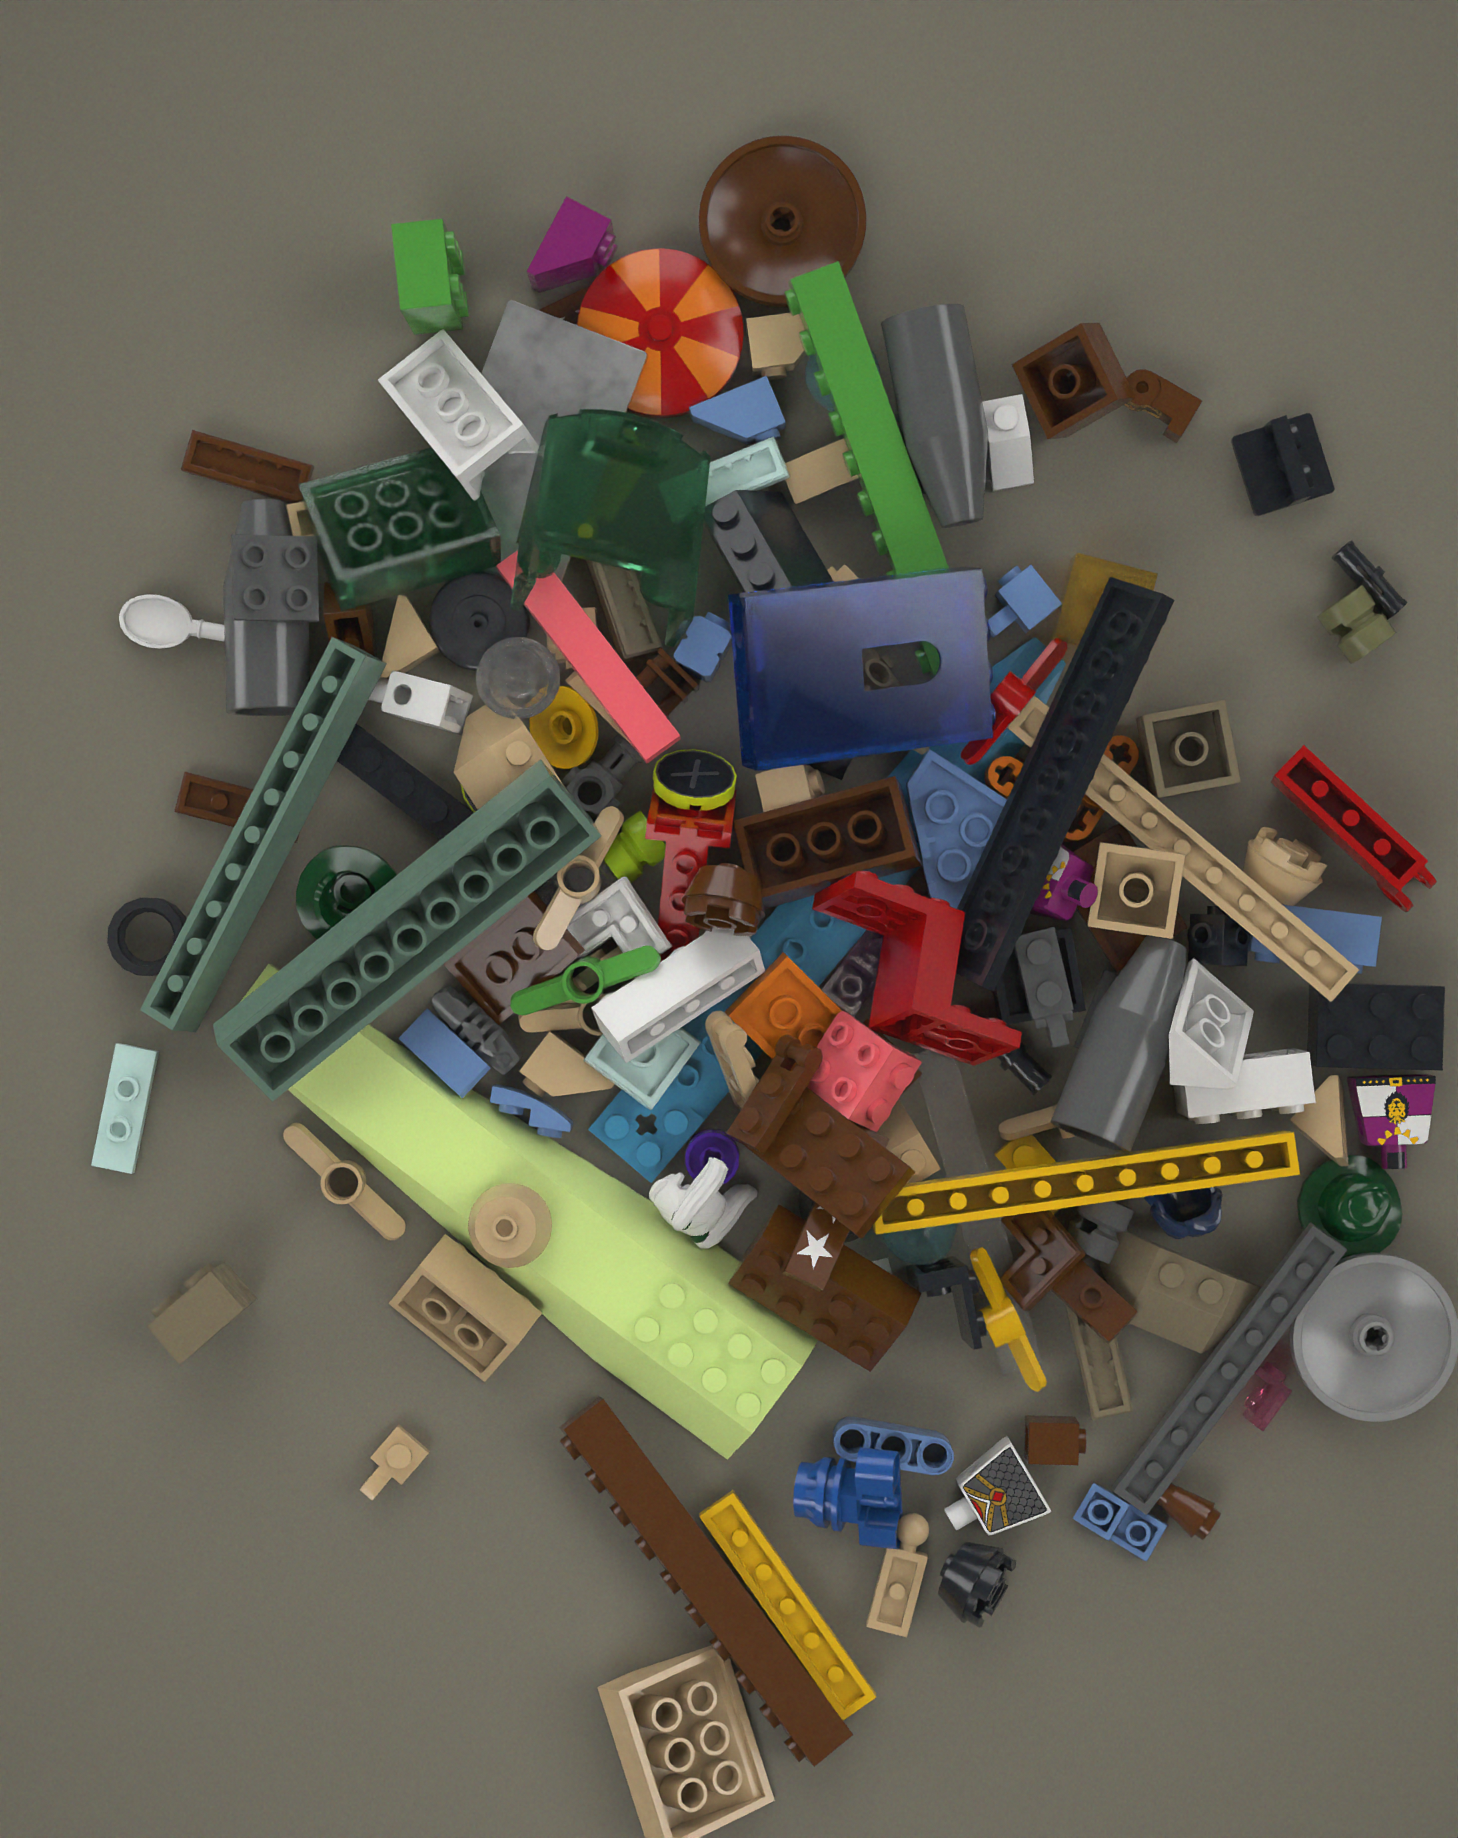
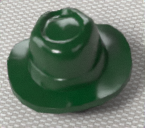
(337, 884)
(1352, 1204)

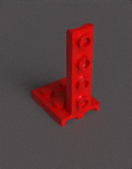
(686, 851)

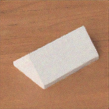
(1207, 1032)

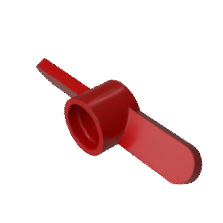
(1013, 695)

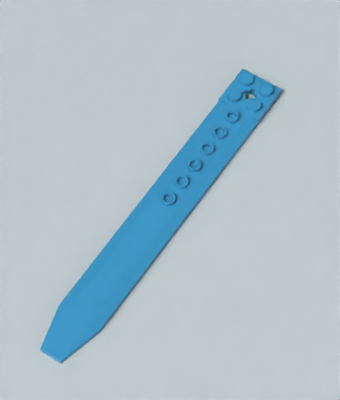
(811, 941)

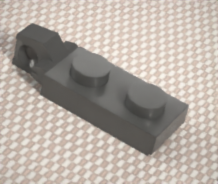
(1045, 983)

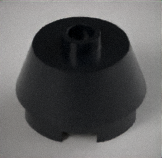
(974, 1581)

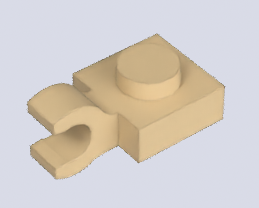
(396, 1459)

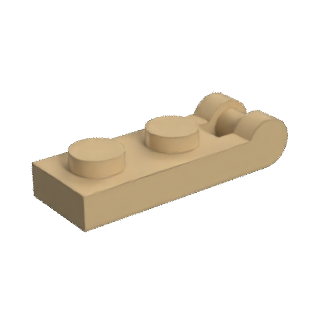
(733, 1056)

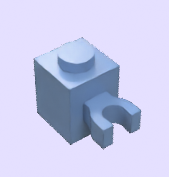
(1024, 600)

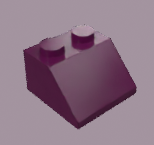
(572, 247)

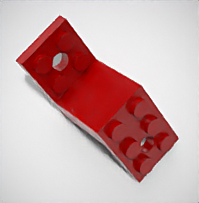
(916, 968)

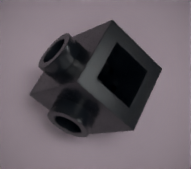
(1217, 939)

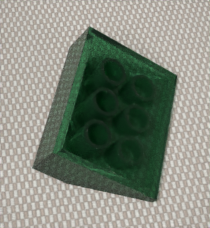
(398, 528)

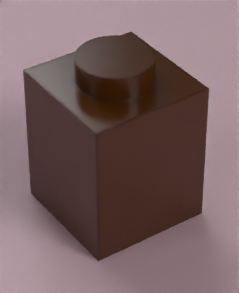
(1053, 1440)

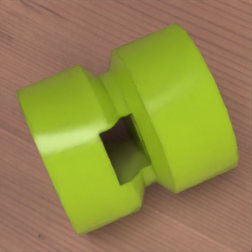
(632, 851)

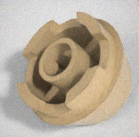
(1282, 866)
(510, 1225)

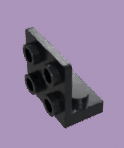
(939, 1279)

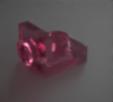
(1266, 1401)

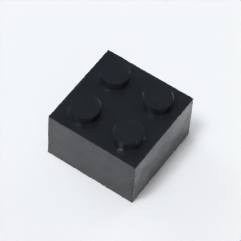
(1009, 991)

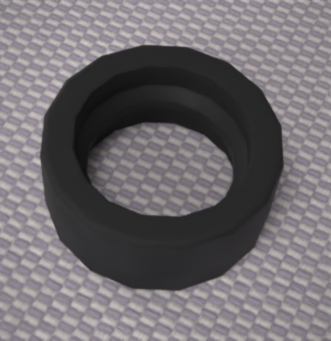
(120, 922)

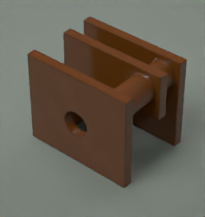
(678, 692)

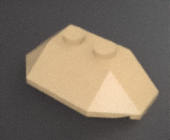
(494, 754)

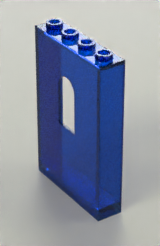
(805, 677)

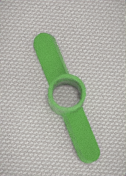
(562, 988)

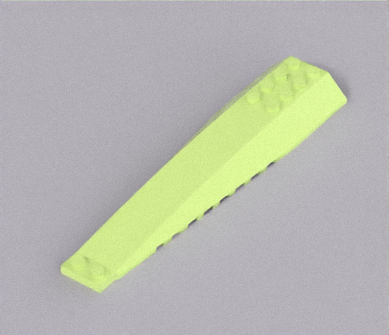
(613, 1267)

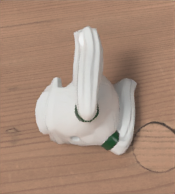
(700, 1206)

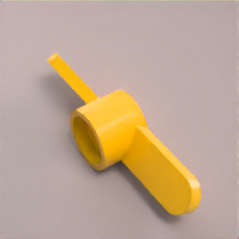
(1003, 1321)

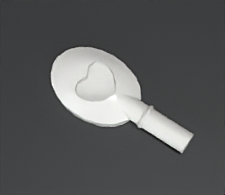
(163, 622)

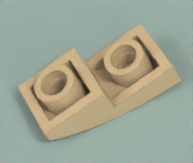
(818, 472)

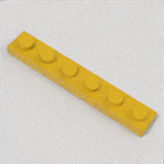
(787, 1605)

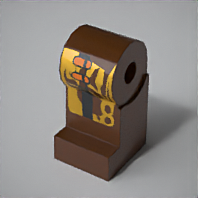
(1163, 401)

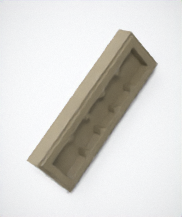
(625, 611)
(1100, 1370)

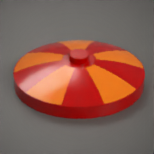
(675, 314)

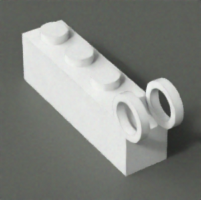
(677, 990)

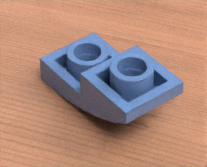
(444, 1053)
(543, 1114)
(1120, 1521)

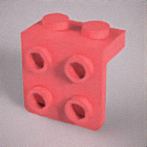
(861, 1072)

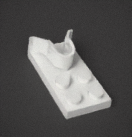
(456, 410)

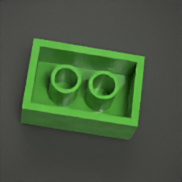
(428, 276)

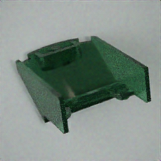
(619, 497)

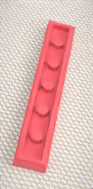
(596, 663)

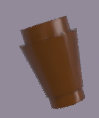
(1189, 1510)

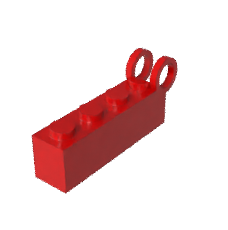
(1353, 825)

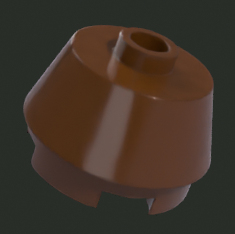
(724, 899)

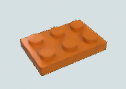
(783, 1004)

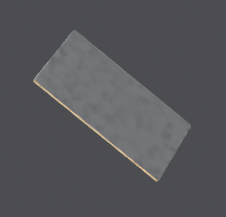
(544, 370)

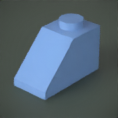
(742, 413)

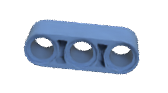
(914, 1440)

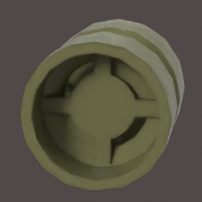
(1356, 624)

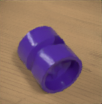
(713, 1144)

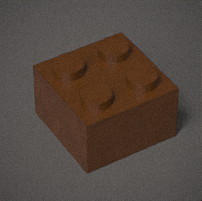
(1073, 380)

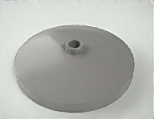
(1403, 1360)

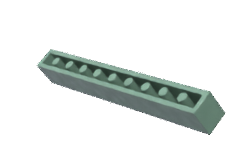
(263, 836)

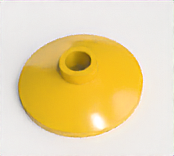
(553, 733)

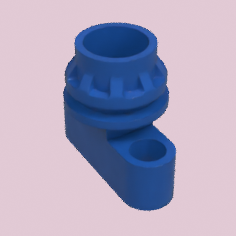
(859, 1495)

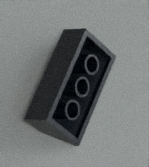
(763, 541)

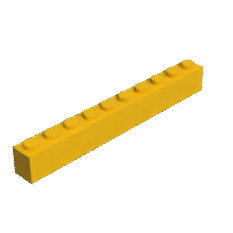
(1091, 1181)

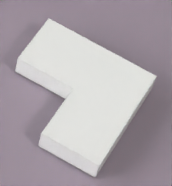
(620, 915)

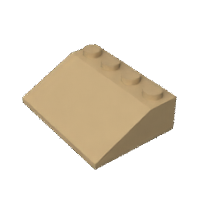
(686, 1745)

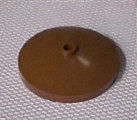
(773, 183)

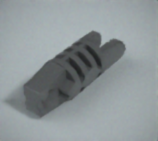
(476, 1029)

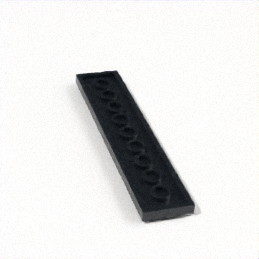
(1056, 775)

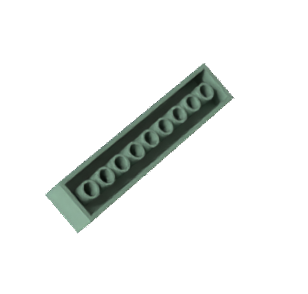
(405, 931)

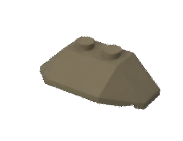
(1176, 1293)

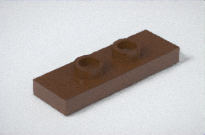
(245, 467)
(1093, 1301)

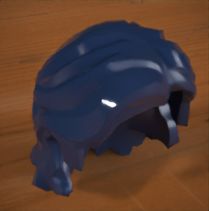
(1187, 1212)

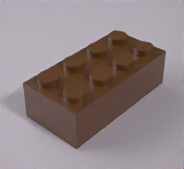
(827, 839)
(854, 1314)

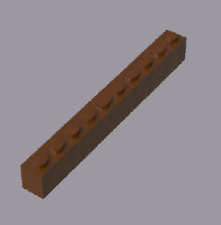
(705, 1581)

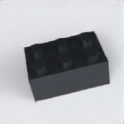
(1377, 1027)

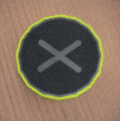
(694, 779)

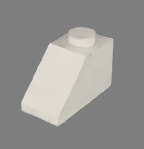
(1008, 443)

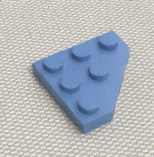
(951, 824)

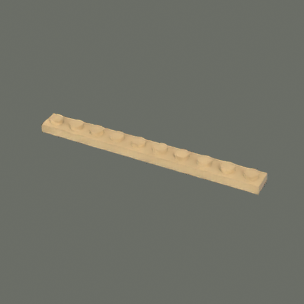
(1207, 869)

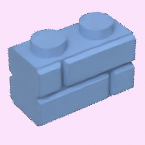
(704, 646)

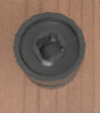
(1100, 1241)

